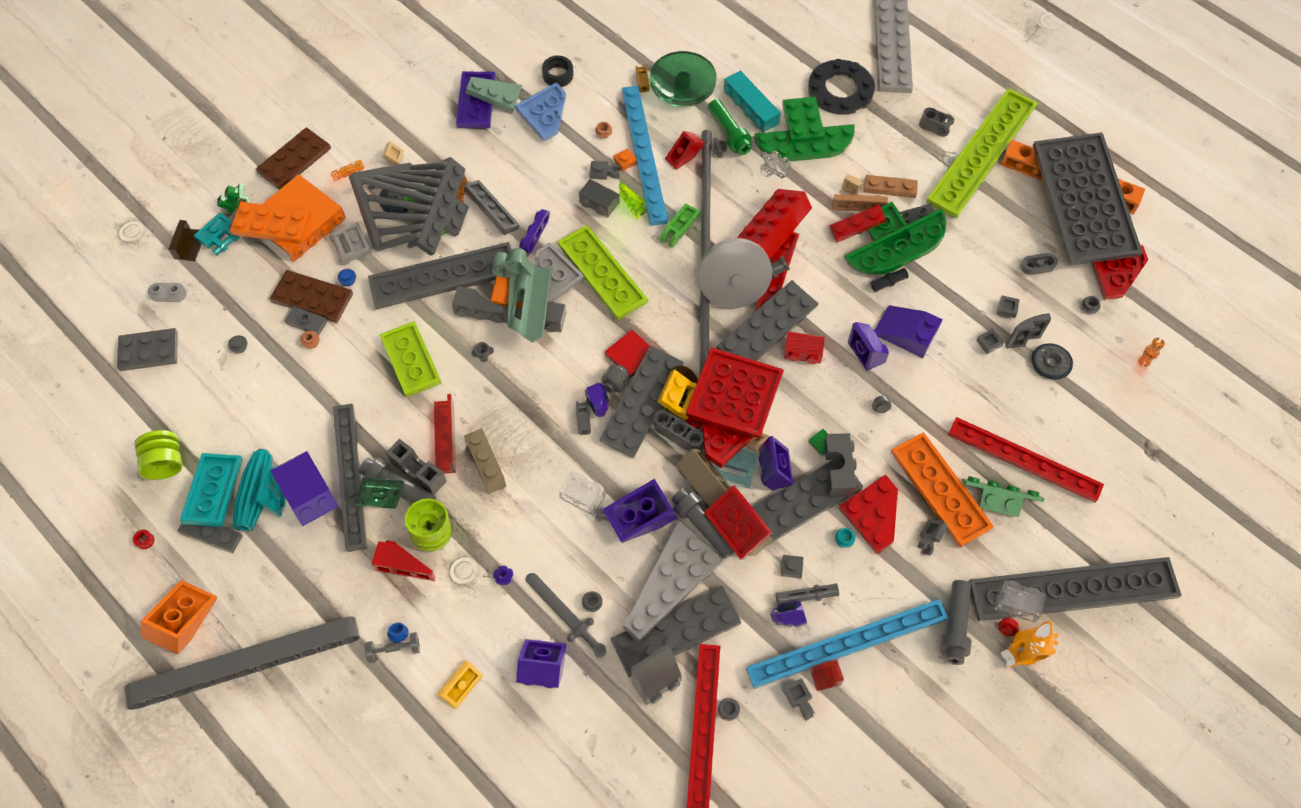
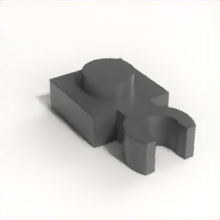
(601, 170)

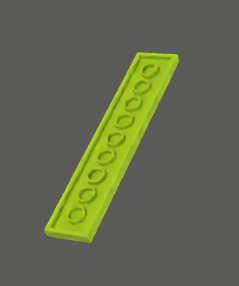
(981, 153)

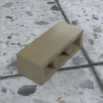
(485, 461)

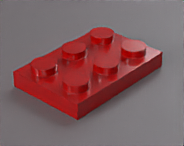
(738, 522)

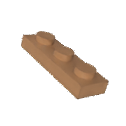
(890, 186)
(857, 202)

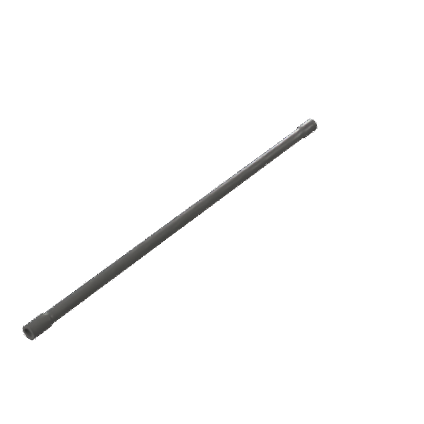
(705, 242)

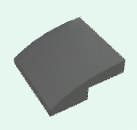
(1028, 329)

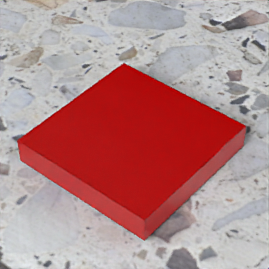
(628, 352)

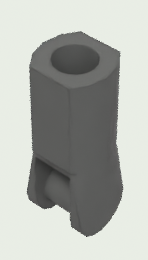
(583, 419)

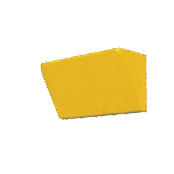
(460, 684)

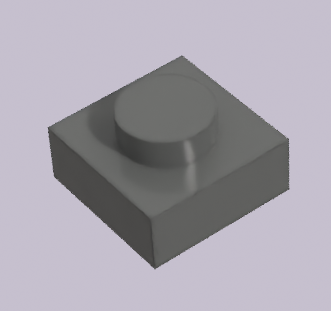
(1008, 306)
(990, 341)
(792, 566)

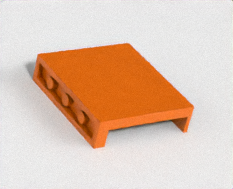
(324, 213)

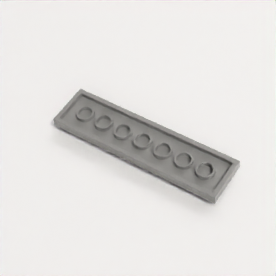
(893, 46)

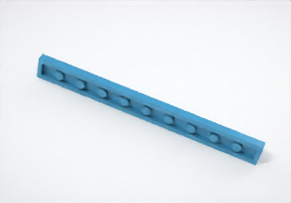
(644, 156)
(846, 643)

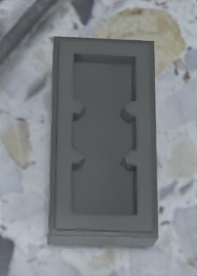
(305, 320)

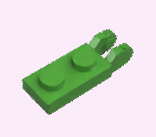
(680, 224)

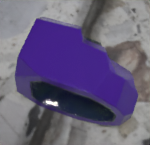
(597, 399)
(789, 614)

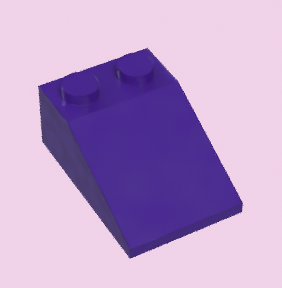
(908, 329)
(304, 488)
(640, 512)

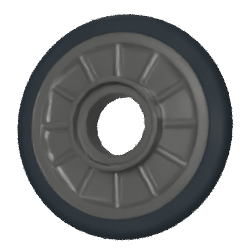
(1047, 370)

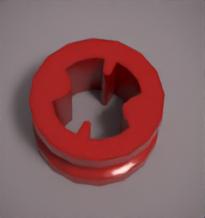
(139, 535)

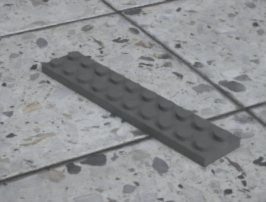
(1084, 587)

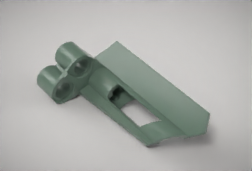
(526, 285)

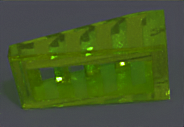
(632, 200)

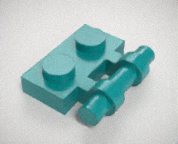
(213, 231)

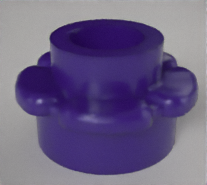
(503, 580)

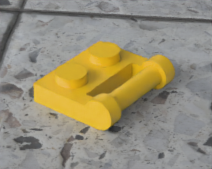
(673, 392)

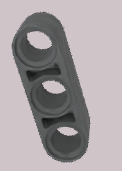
(674, 423)

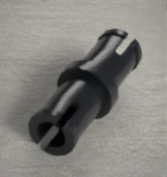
(889, 279)

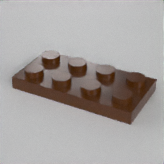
(293, 158)
(311, 295)

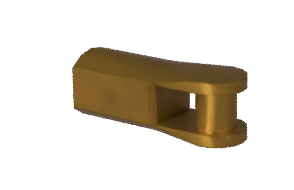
(642, 78)

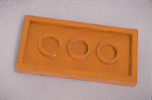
(270, 222)

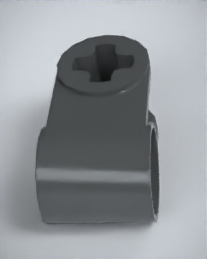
(935, 120)

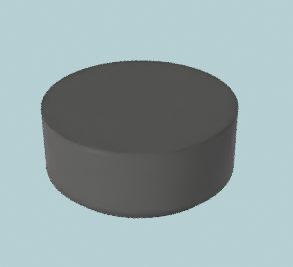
(728, 709)

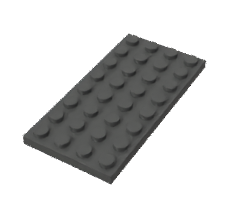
(1086, 199)

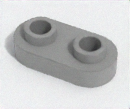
(165, 292)

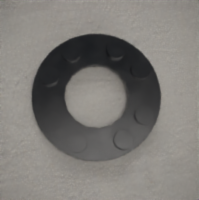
(836, 104)

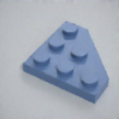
(544, 111)

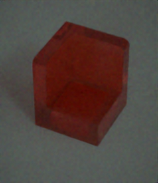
(827, 675)

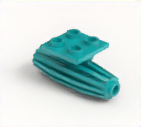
(257, 491)

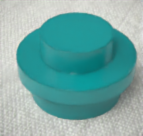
(845, 537)

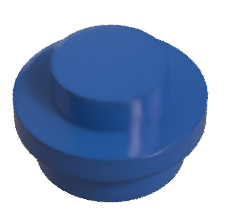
(347, 277)
(397, 632)

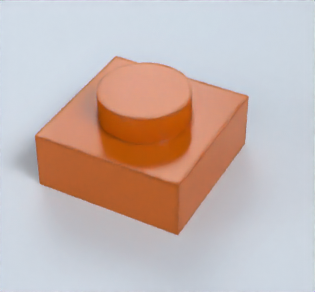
(625, 159)

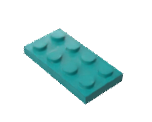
(211, 490)

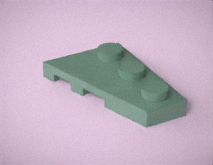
(494, 92)

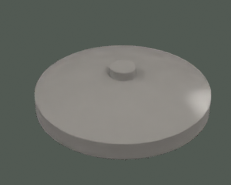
(734, 273)

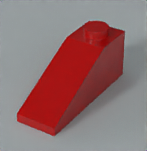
(395, 560)

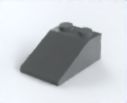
(656, 675)

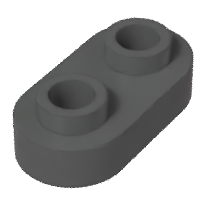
(1038, 263)

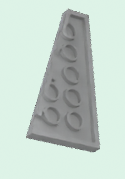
(679, 570)

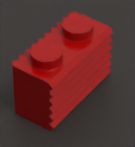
(804, 347)

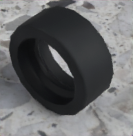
(557, 61)

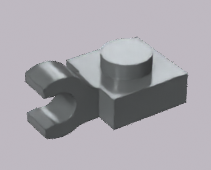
(931, 533)
(799, 695)

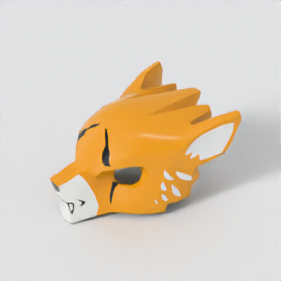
(1037, 644)

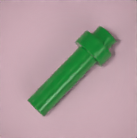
(737, 137)

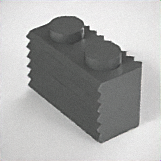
(599, 198)

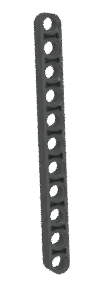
(240, 663)

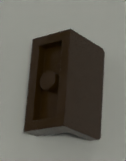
(183, 243)

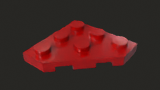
(1119, 274)
(722, 443)
(874, 513)

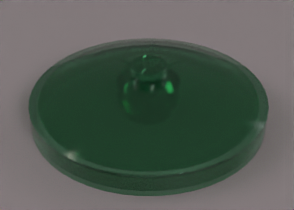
(683, 78)

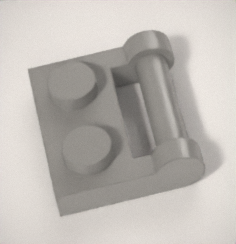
(355, 240)

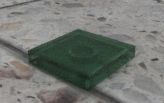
(379, 492)

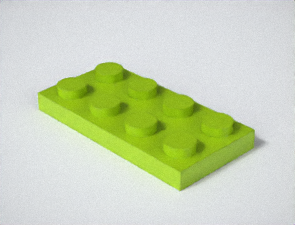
(410, 359)

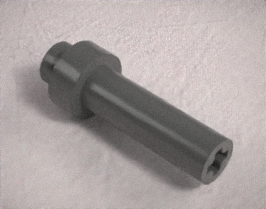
(381, 469)
(689, 506)
(956, 643)

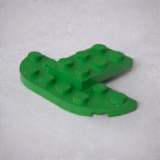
(805, 134)
(898, 243)

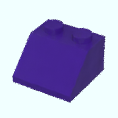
(867, 346)
(775, 464)
(541, 663)

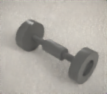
(371, 651)

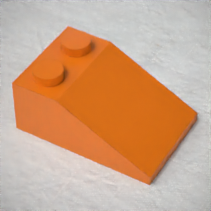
(177, 617)

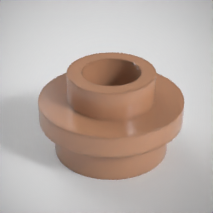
(603, 130)
(312, 343)

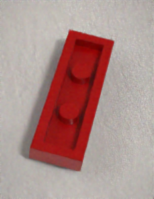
(858, 223)

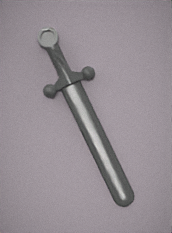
(566, 615)

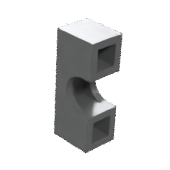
(840, 448)
(423, 473)

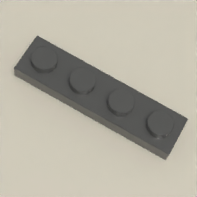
(491, 207)

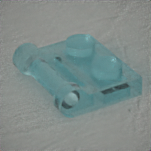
(744, 462)

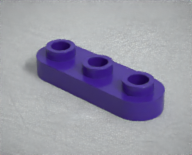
(534, 231)

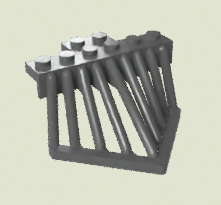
(436, 205)

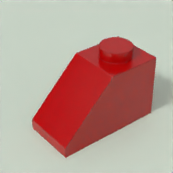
(684, 149)

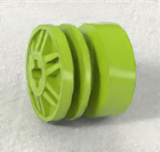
(158, 455)
(424, 516)

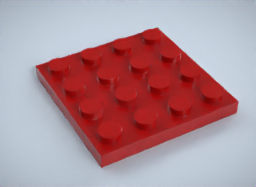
(735, 393)

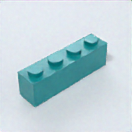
(751, 101)

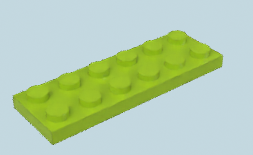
(603, 272)

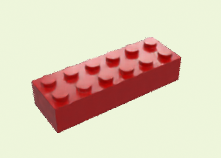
(777, 220)

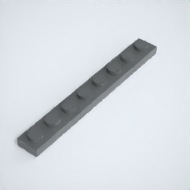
(349, 477)

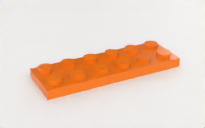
(942, 489)

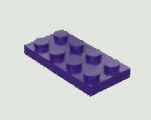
(471, 110)

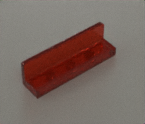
(445, 435)

